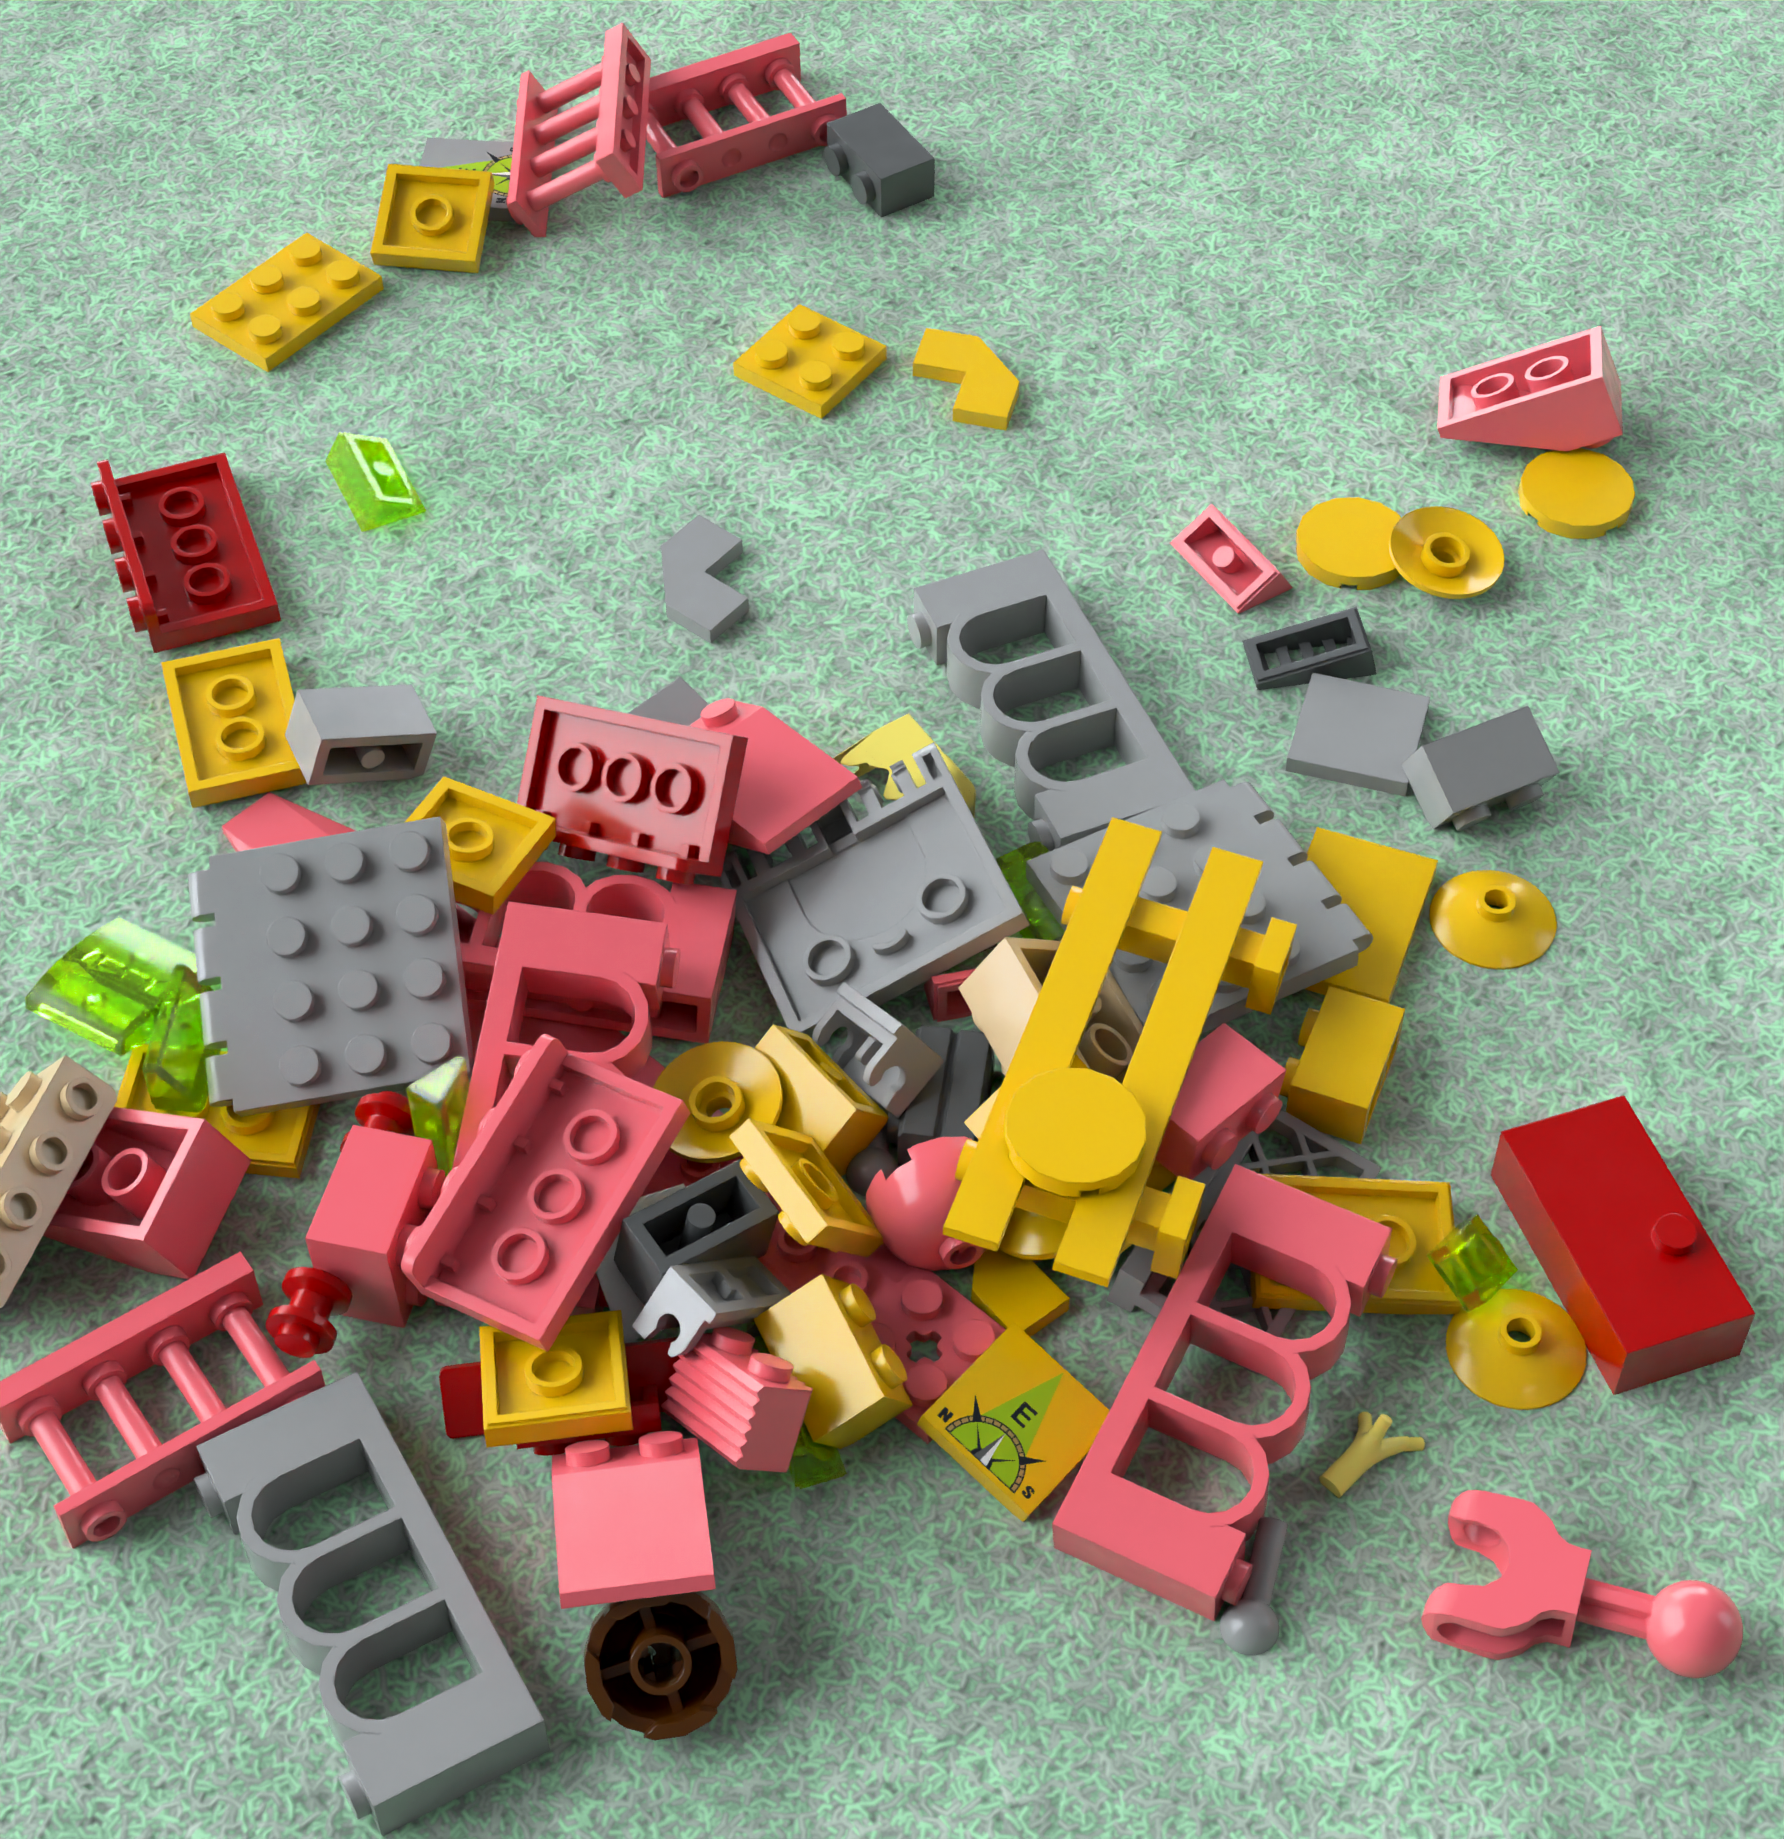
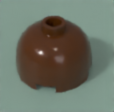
(660, 1663)

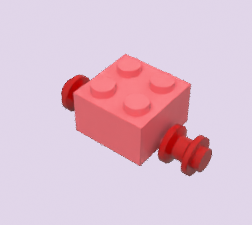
(360, 1231)

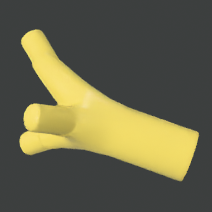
(1365, 1451)

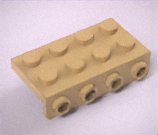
(43, 1142)

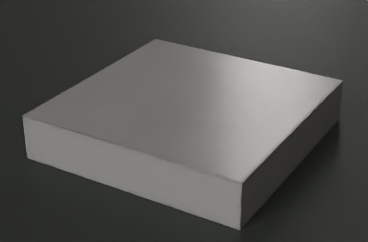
(1357, 733)

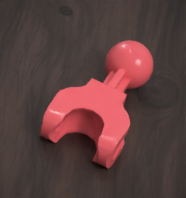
(1545, 1591)

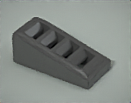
(1325, 631)

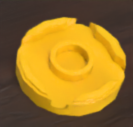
(1576, 493)
(1348, 543)
(1075, 1131)

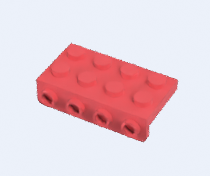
(542, 1193)

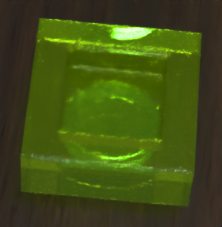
(1472, 1263)

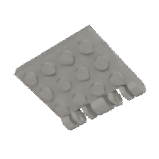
(875, 897)

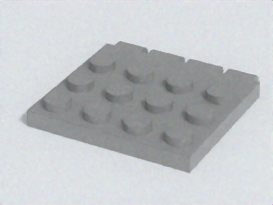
(1287, 889)
(330, 967)

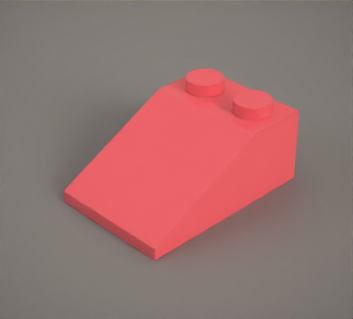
(1537, 398)
(783, 776)
(151, 1192)
(630, 1520)

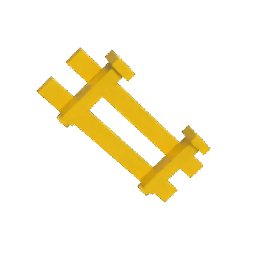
(1200, 952)

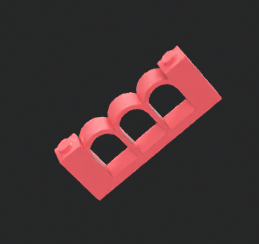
(697, 921)
(576, 958)
(1152, 1539)

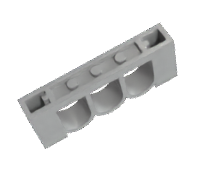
(1014, 603)
(443, 1744)

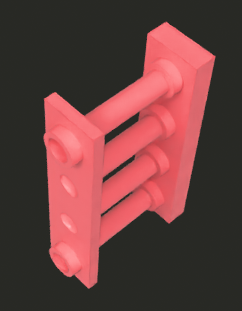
(734, 80)
(616, 138)
(98, 1370)

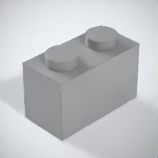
(360, 734)
(1481, 768)

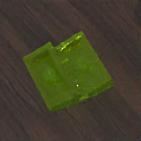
(110, 985)

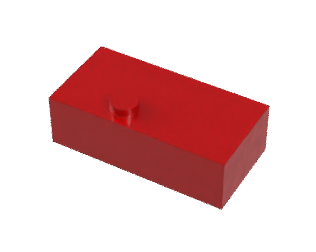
(1621, 1244)

